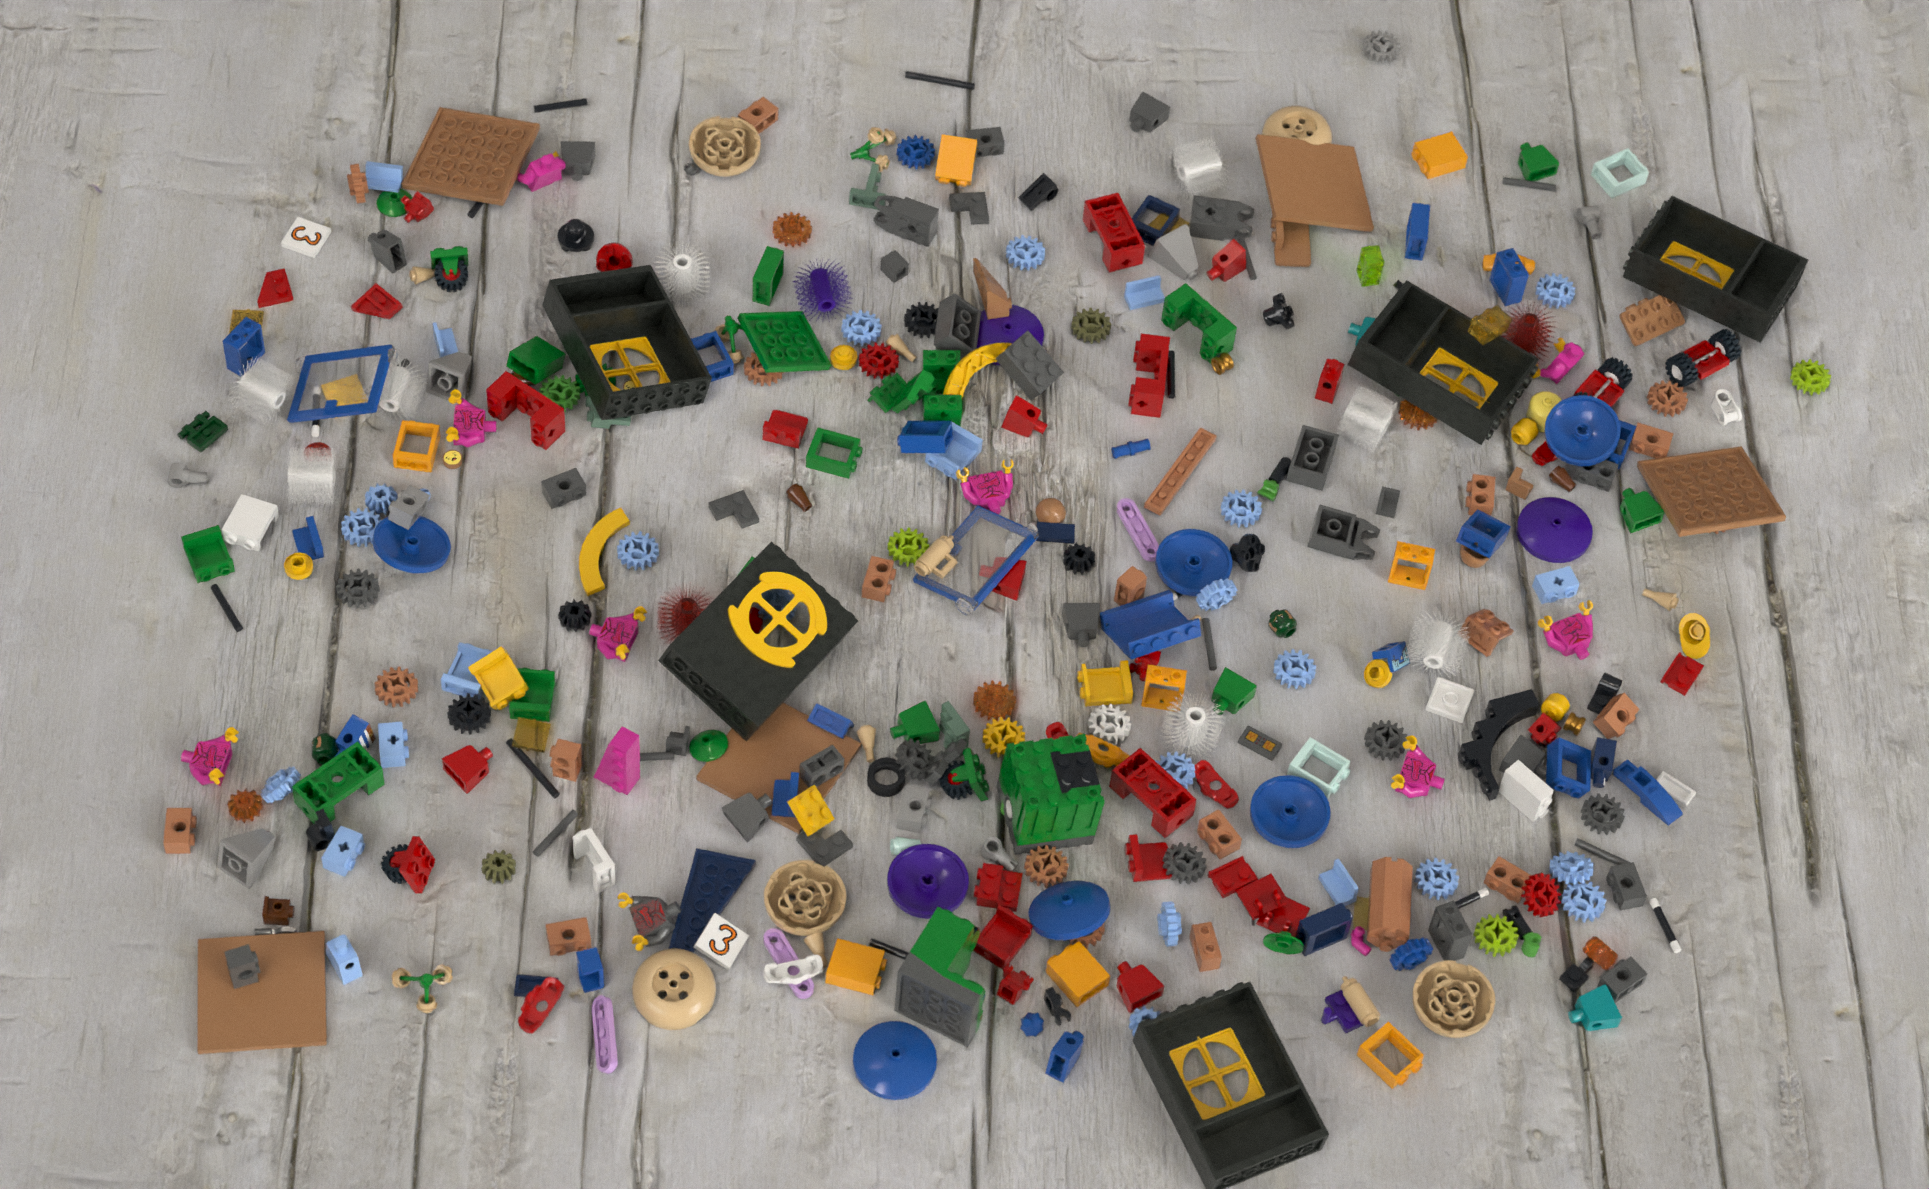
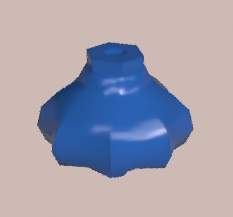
(1032, 1024)

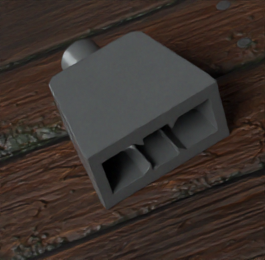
(1148, 113)
(578, 158)
(388, 250)
(1081, 621)
(1528, 754)
(747, 814)

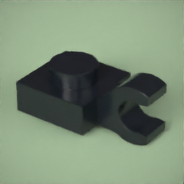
(1576, 976)
(1054, 1004)

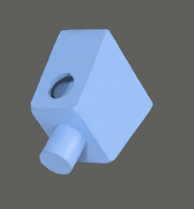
(340, 954)

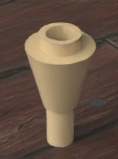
(421, 274)
(900, 347)
(1665, 599)
(867, 738)
(816, 945)

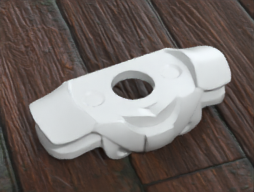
(808, 968)

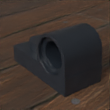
(1039, 190)
(1606, 690)
(321, 832)

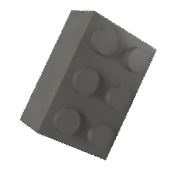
(957, 325)
(1029, 365)
(1312, 457)

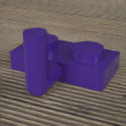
(1340, 1010)

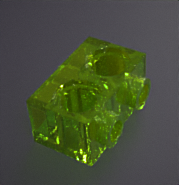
(1370, 265)

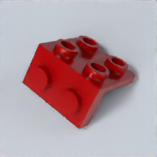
(785, 428)
(1146, 860)

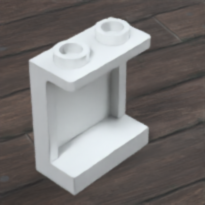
(249, 522)
(587, 843)

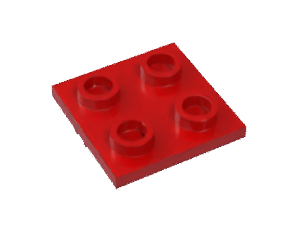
(1262, 896)
(1284, 918)

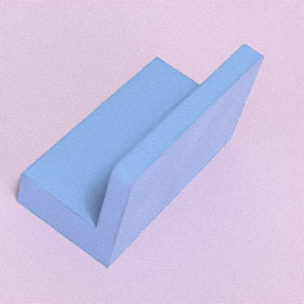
(384, 176)
(1144, 292)
(444, 341)
(1339, 884)

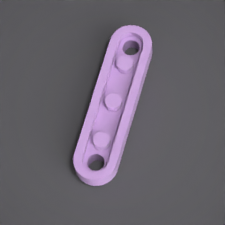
(1138, 529)
(783, 952)
(604, 1034)

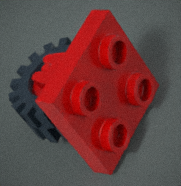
(409, 864)

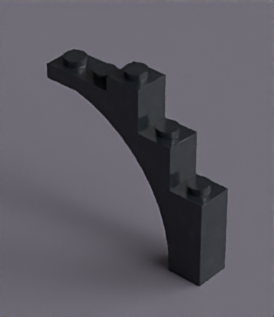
(1500, 715)

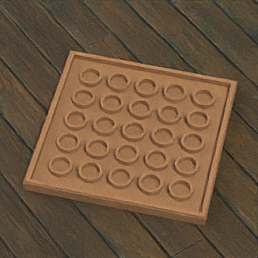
(471, 156)
(1314, 183)
(1711, 491)
(771, 755)
(274, 1013)

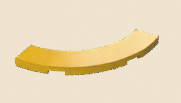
(971, 364)
(593, 547)

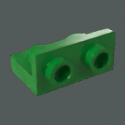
(888, 393)

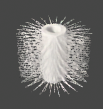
(1199, 166)
(683, 273)
(396, 389)
(261, 390)
(1367, 418)
(311, 477)
(1437, 644)
(1191, 726)

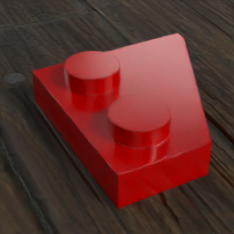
(275, 289)
(377, 303)

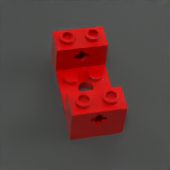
(1121, 244)
(1148, 393)
(546, 416)
(1169, 803)

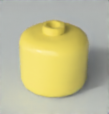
(1540, 407)

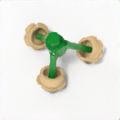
(876, 137)
(727, 331)
(426, 1002)

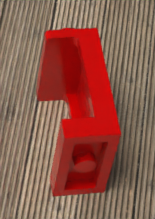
(1003, 937)

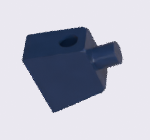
(1602, 761)

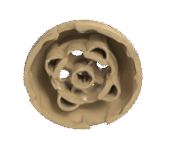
(1296, 122)
(725, 137)
(800, 879)
(1455, 986)
(672, 1011)

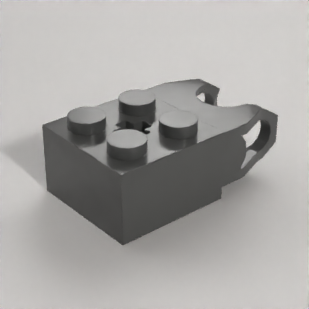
(1219, 218)
(908, 219)
(1341, 534)

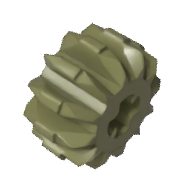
(498, 866)

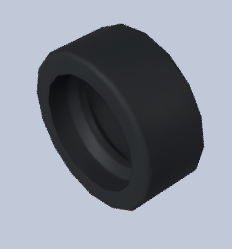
(881, 789)

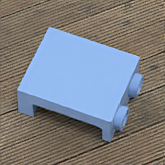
(959, 454)
(459, 678)

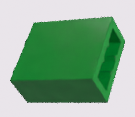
(535, 360)

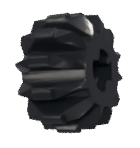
(1079, 558)
(574, 615)

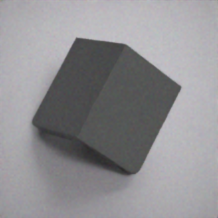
(894, 266)
(1388, 502)
(678, 742)

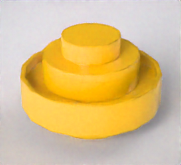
(843, 357)
(298, 566)
(1377, 673)

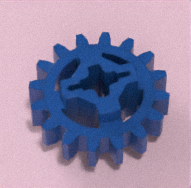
(915, 152)
(1411, 954)

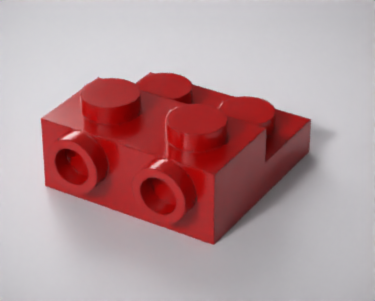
(997, 887)

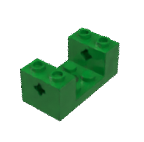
(1187, 305)
(941, 407)
(321, 792)

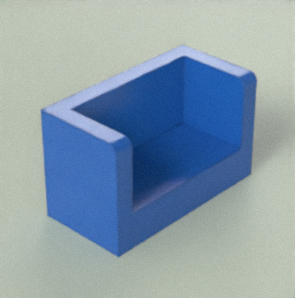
(590, 970)

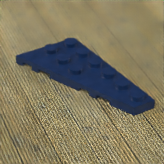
(708, 891)

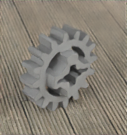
(1381, 46)

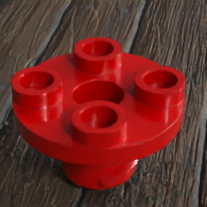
(613, 257)

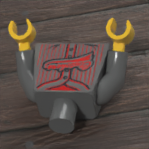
(651, 918)

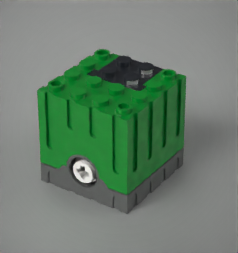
(1050, 793)

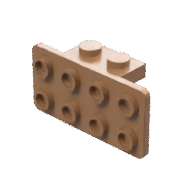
(1290, 243)
(1651, 319)

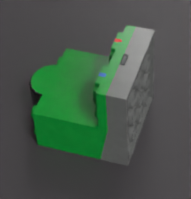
(932, 979)

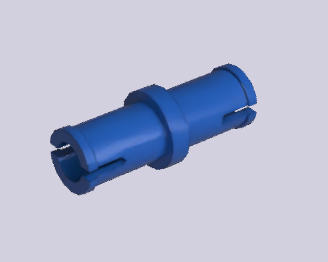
(1131, 448)

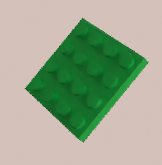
(784, 341)

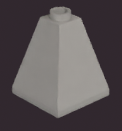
(1176, 253)
(448, 374)
(245, 855)

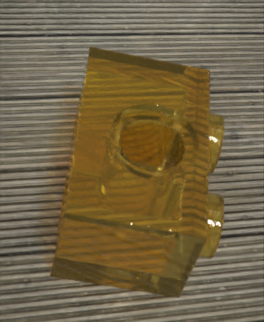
(1489, 324)

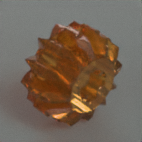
(245, 805)
(1600, 952)

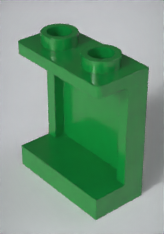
(207, 554)
(538, 699)

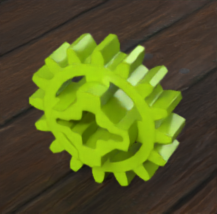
(1810, 377)
(908, 547)
(1486, 935)

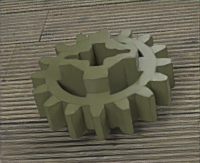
(1091, 325)

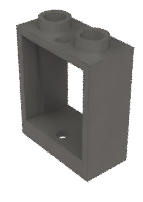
(1454, 935)

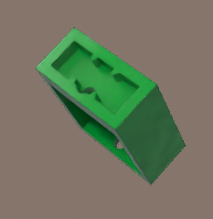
(768, 276)
(829, 465)

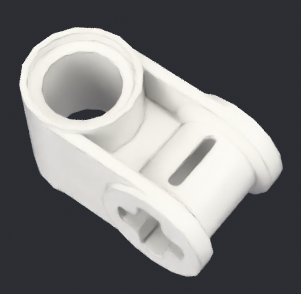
(1725, 407)

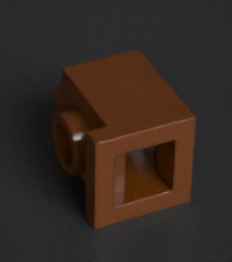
(277, 911)

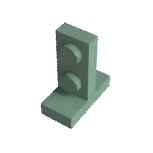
(867, 197)

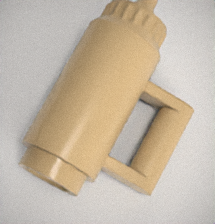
(934, 556)
(1359, 1002)

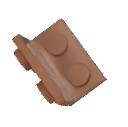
(1485, 631)

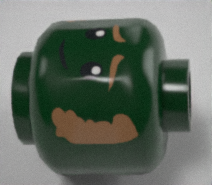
(1282, 623)
(323, 748)

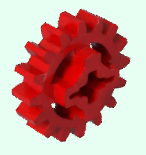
(878, 360)
(1541, 895)

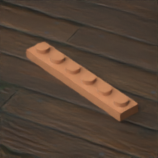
(1180, 471)

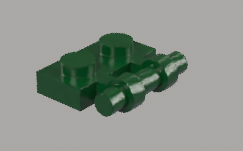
(206, 434)

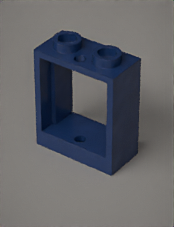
(1158, 206)
(1324, 928)

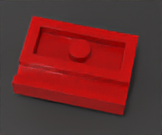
(1682, 673)
(1232, 876)

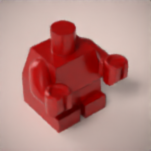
(417, 208)
(1143, 662)
(1013, 984)

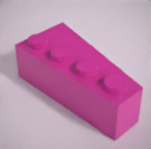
(621, 762)

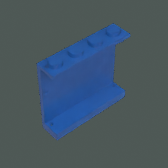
(1148, 625)

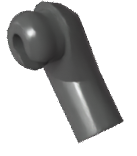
(692, 168)

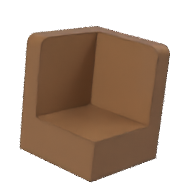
(1517, 485)

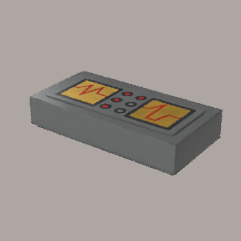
(1260, 743)

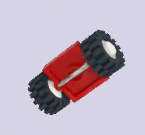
(1703, 358)
(1607, 382)

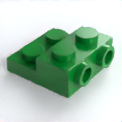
(914, 390)

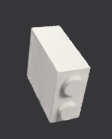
(1526, 791)

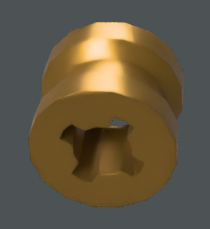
(1222, 363)
(1574, 723)

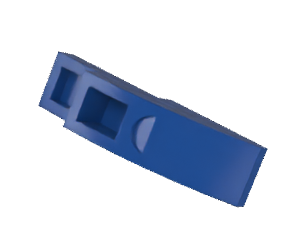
(1649, 790)

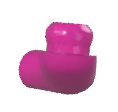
(1357, 941)

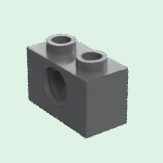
(989, 141)
(563, 488)
(1626, 875)
(242, 966)
(1627, 969)

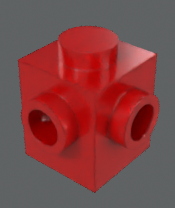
(1544, 729)

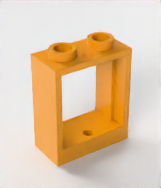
(423, 462)
(1417, 577)
(1152, 695)
(1390, 1033)

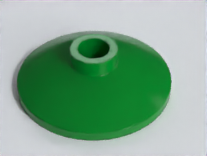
(390, 203)
(708, 745)
(1283, 943)

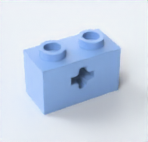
(1555, 585)
(392, 744)
(343, 851)

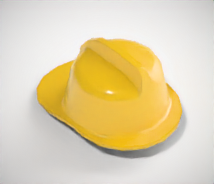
(1694, 635)

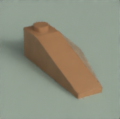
(991, 292)

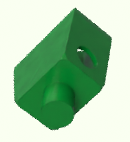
(1536, 162)
(1640, 510)
(1232, 692)
(916, 724)

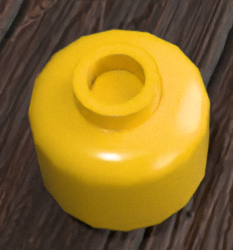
(1524, 431)
(1555, 706)

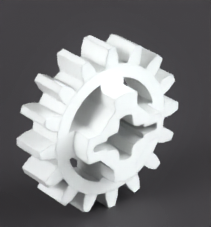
(1109, 724)

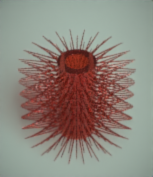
(1528, 329)
(684, 612)

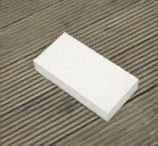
(1677, 790)

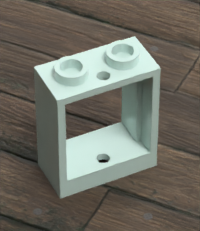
(1608, 182)
(1326, 755)

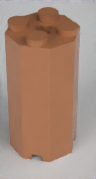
(1389, 903)

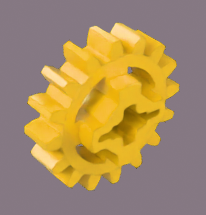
(994, 733)

